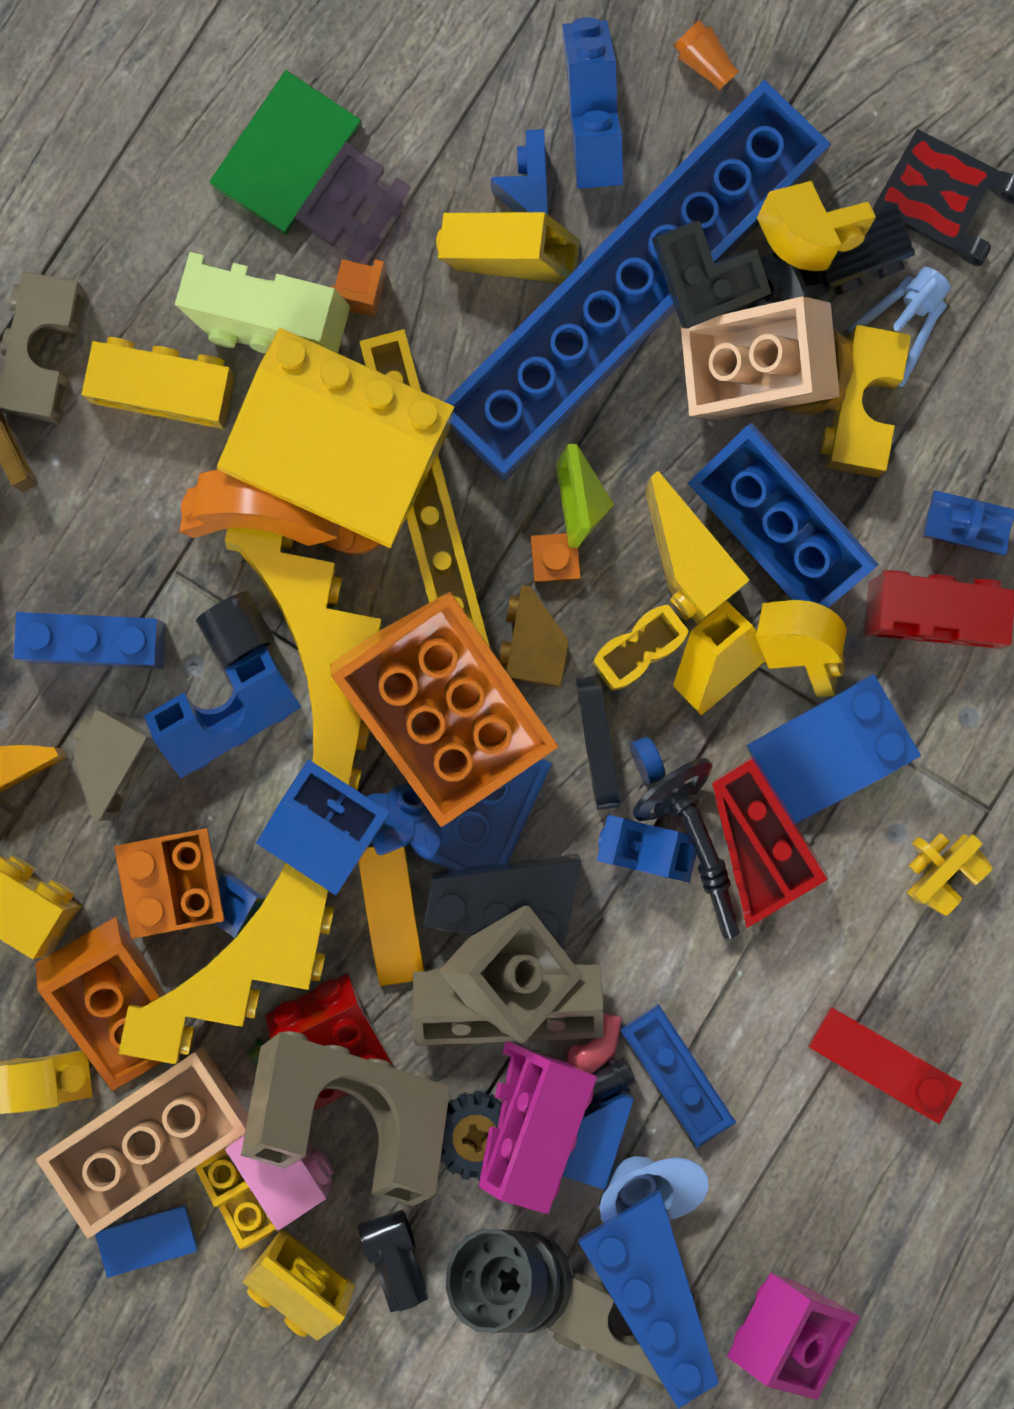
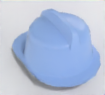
(680, 1181)

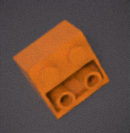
(169, 883)

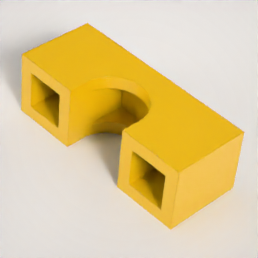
(855, 440)

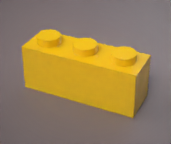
(158, 382)

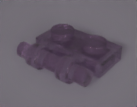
(339, 196)

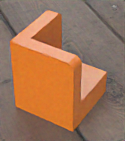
(361, 285)

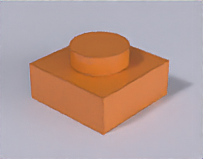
(554, 559)

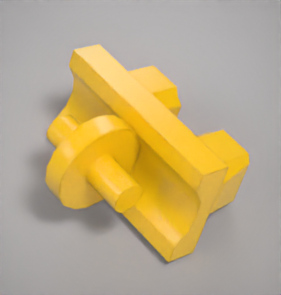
(961, 857)

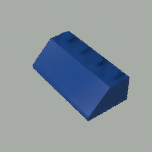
(781, 520)

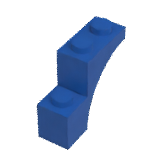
(593, 103)

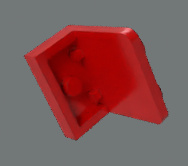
(330, 1017)

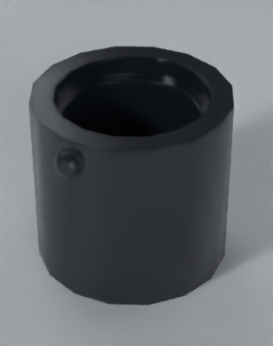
(234, 628)

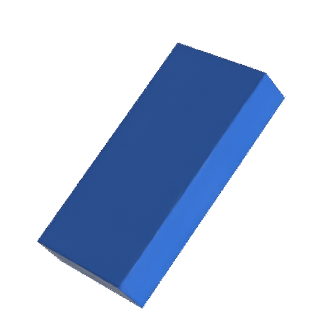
(147, 1240)

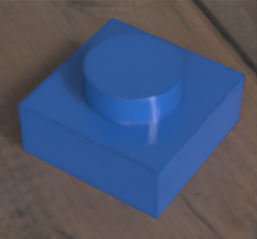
(238, 904)

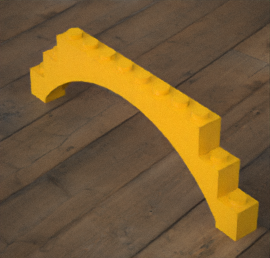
(285, 931)

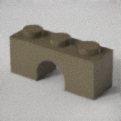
(41, 308)
(587, 1325)

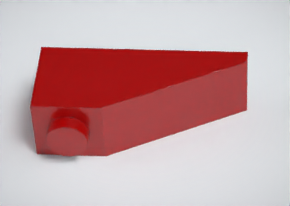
(885, 1065)

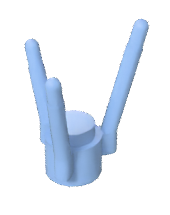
(922, 296)

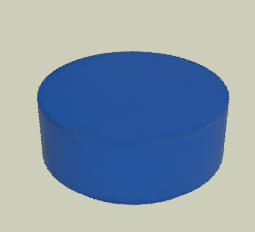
(647, 760)

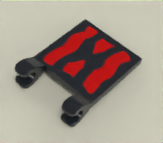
(941, 191)

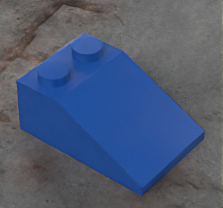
(834, 748)

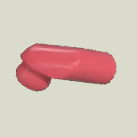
(599, 1050)

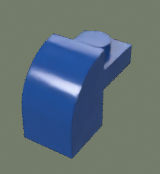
(646, 848)

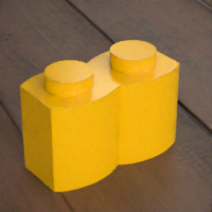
(650, 640)

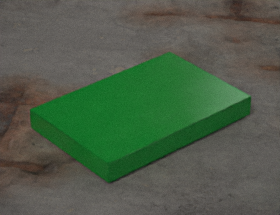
(284, 151)

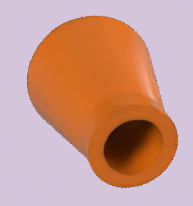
(705, 54)

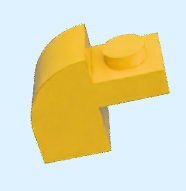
(806, 233)
(804, 635)
(43, 1082)

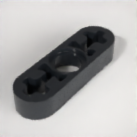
(598, 742)

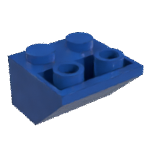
(322, 827)

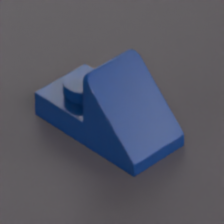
(529, 191)

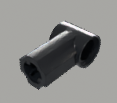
(390, 1247)

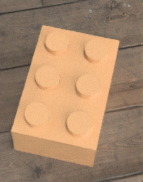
(761, 359)

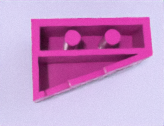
(535, 1127)

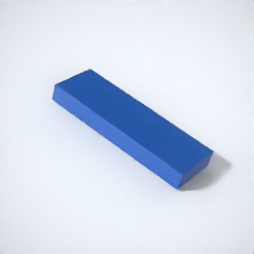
(677, 1075)

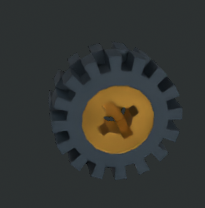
(469, 1119)

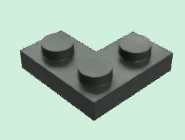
(700, 286)

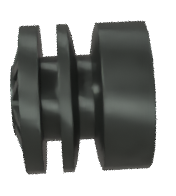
(508, 1281)

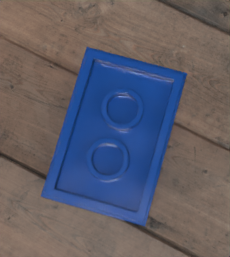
(493, 825)

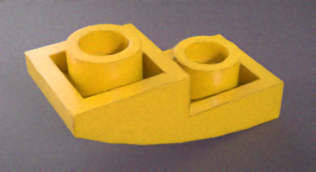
(234, 1199)

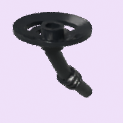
(677, 797)

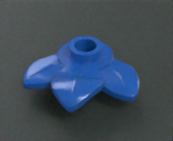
(406, 823)

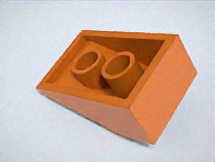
(90, 994)

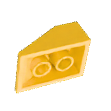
(693, 561)
(299, 1287)

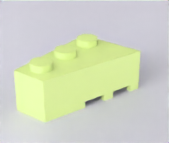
(252, 309)

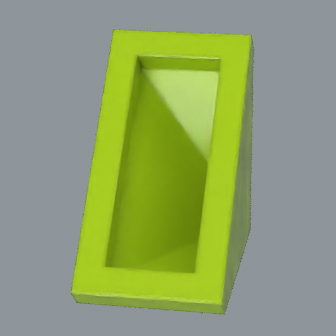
(581, 494)

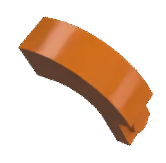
(228, 503)

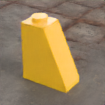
(508, 245)

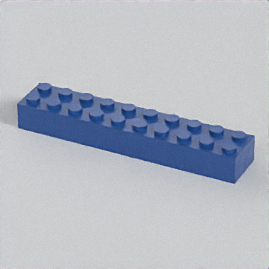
(620, 288)

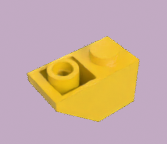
(717, 658)

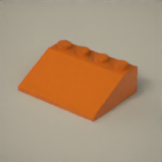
(442, 707)

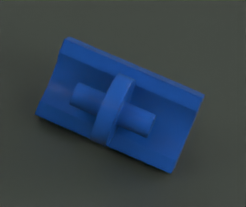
(968, 523)

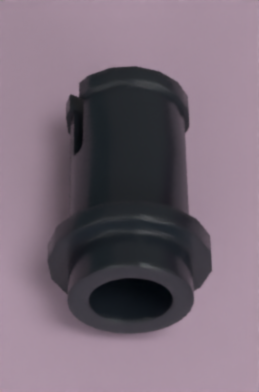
(612, 1080)

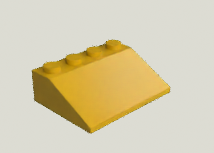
(335, 437)

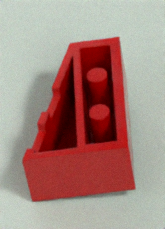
(939, 610)
(764, 843)

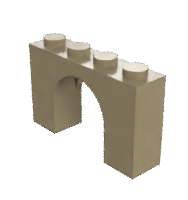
(404, 1105)

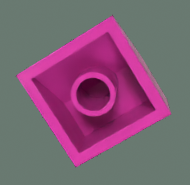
(792, 1337)

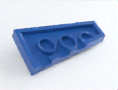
(649, 1286)

